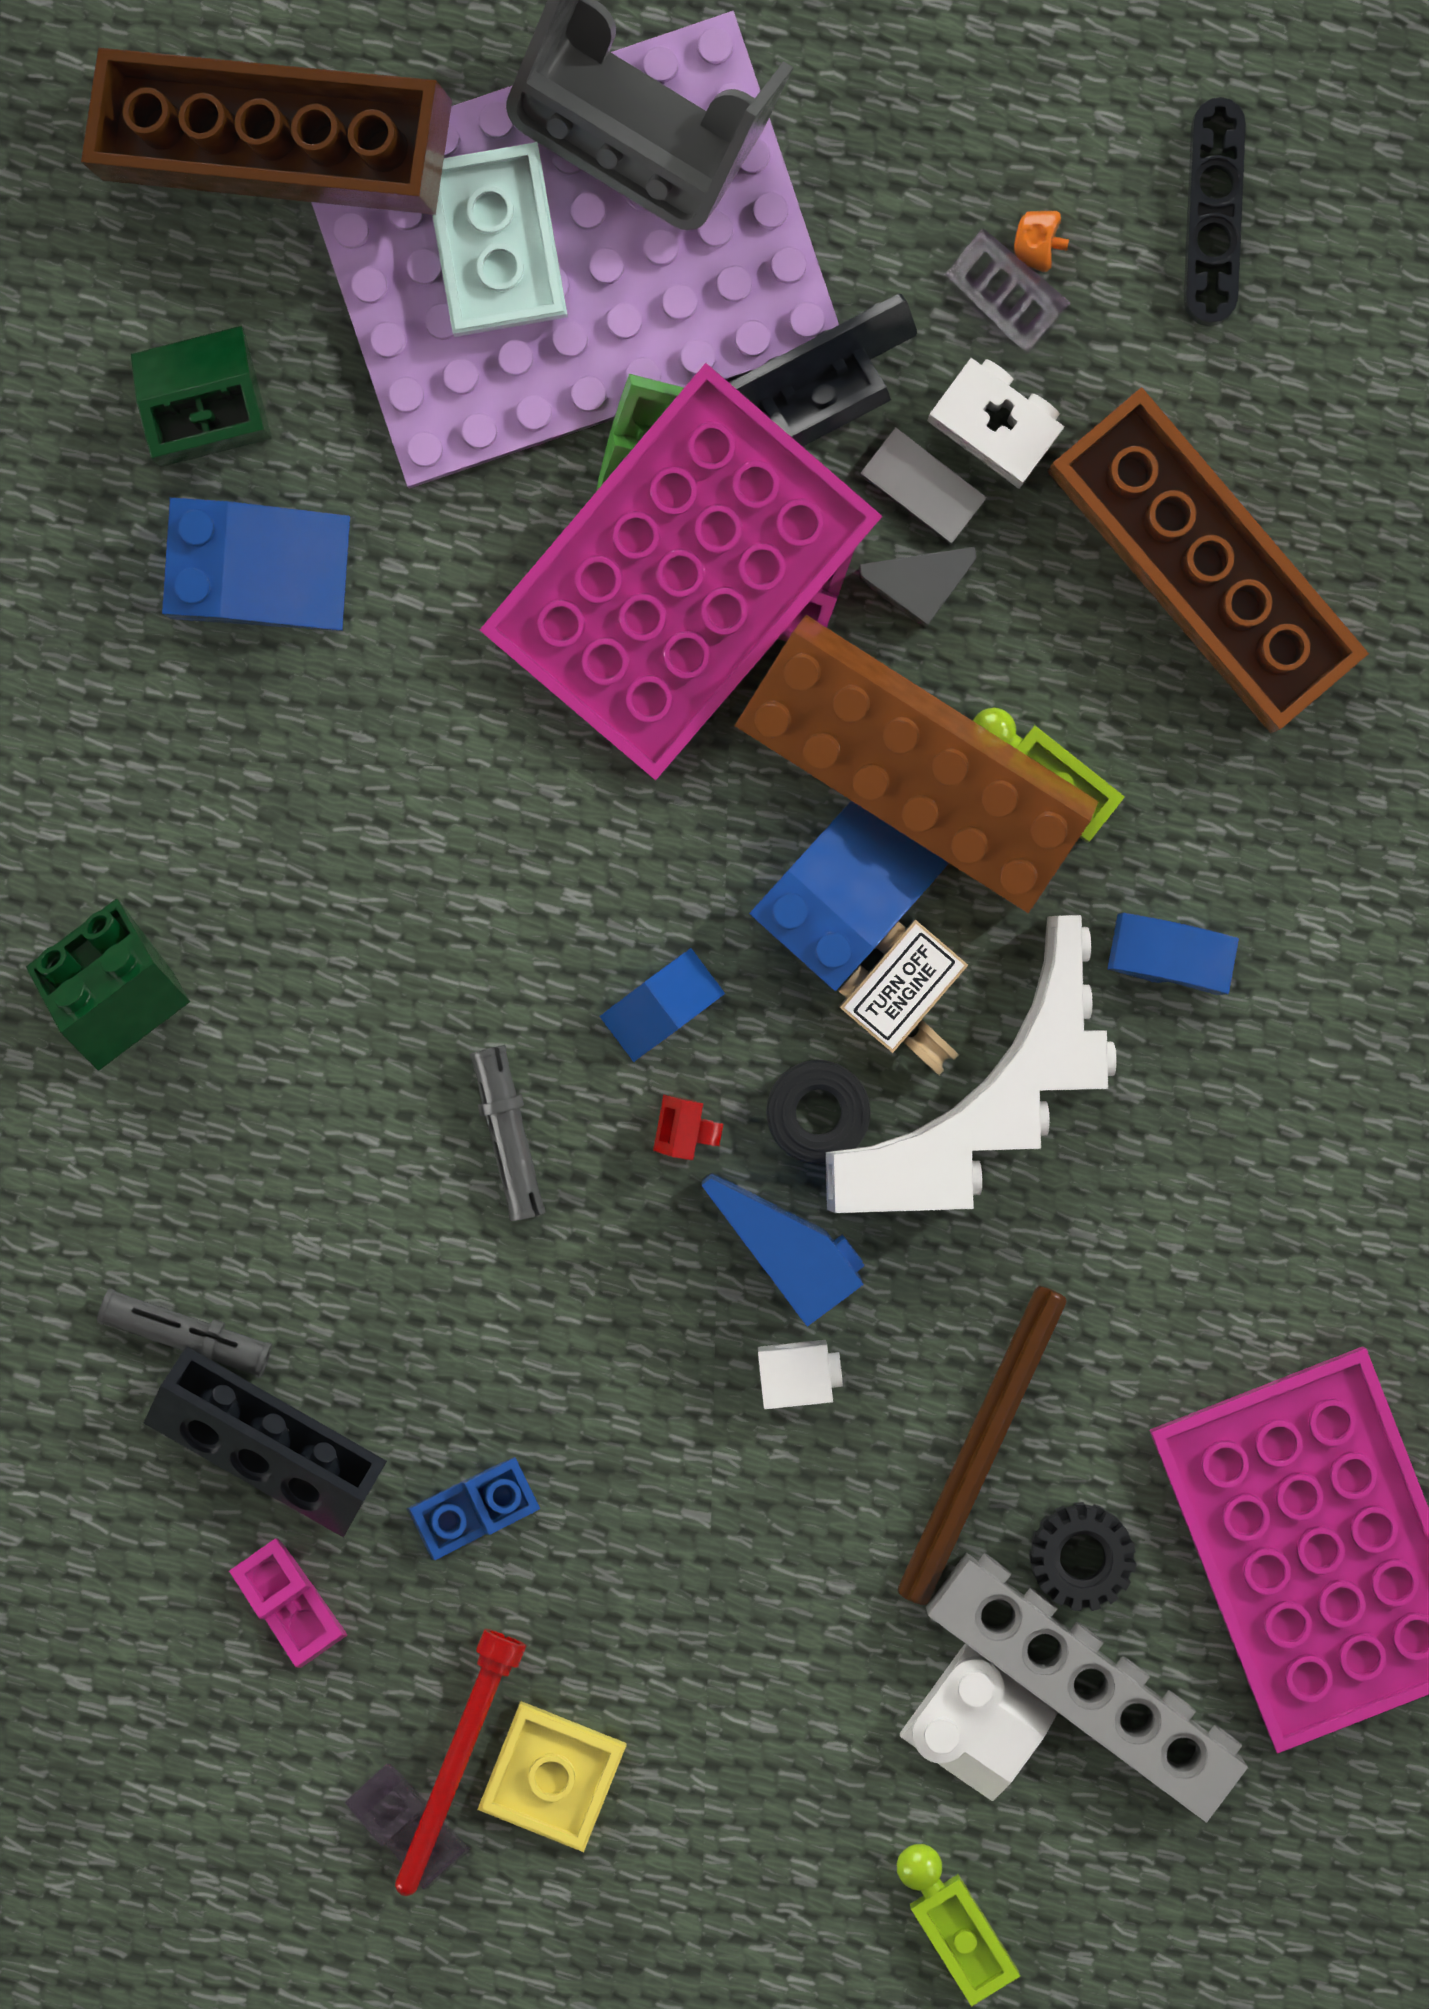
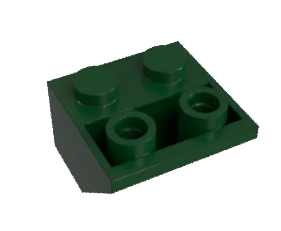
(199, 397)
(106, 985)

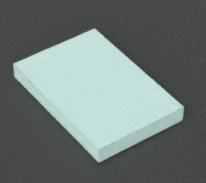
(497, 241)

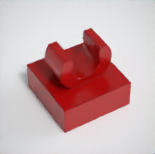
(682, 1128)

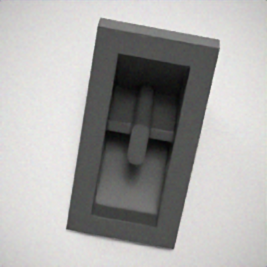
(919, 582)

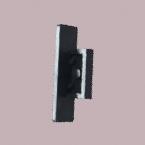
(830, 375)

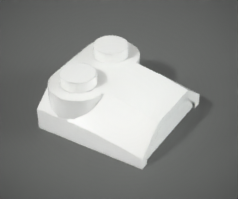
(979, 1724)

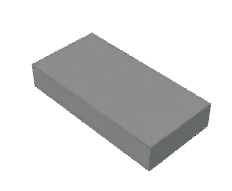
(923, 486)

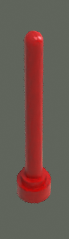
(496, 1660)

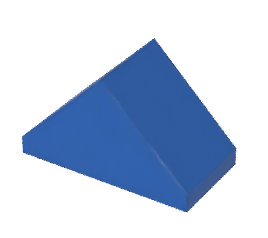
(662, 1004)

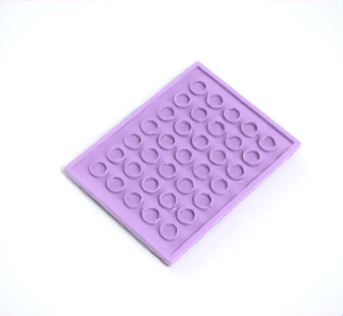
(632, 284)

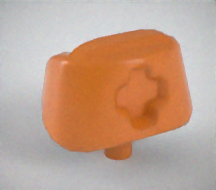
(1036, 238)

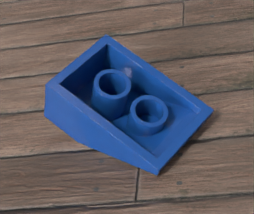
(255, 565)
(846, 893)
(795, 1253)

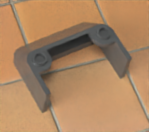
(626, 123)

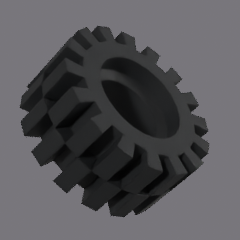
(1102, 1585)

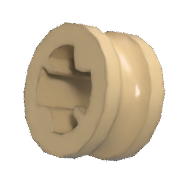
(930, 1047)

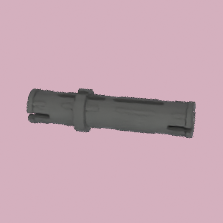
(507, 1132)
(179, 1331)

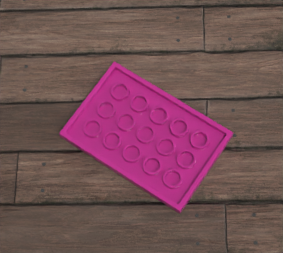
(680, 571)
(1310, 1543)

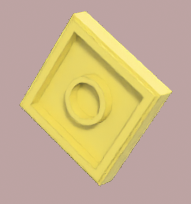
(552, 1776)

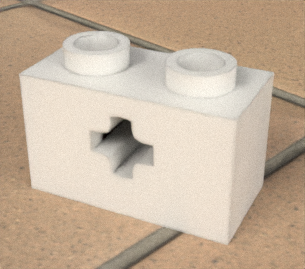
(964, 420)

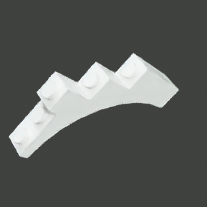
(1051, 1052)

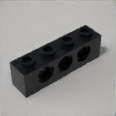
(264, 1441)

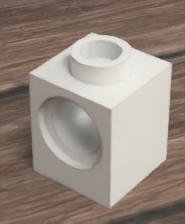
(798, 1374)

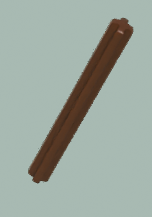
(981, 1445)

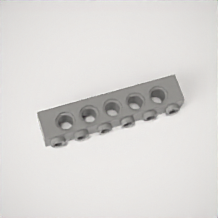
(1196, 1783)

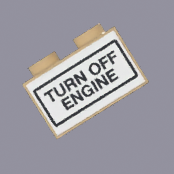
(901, 984)

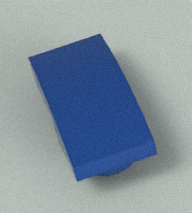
(1173, 953)
(473, 1508)

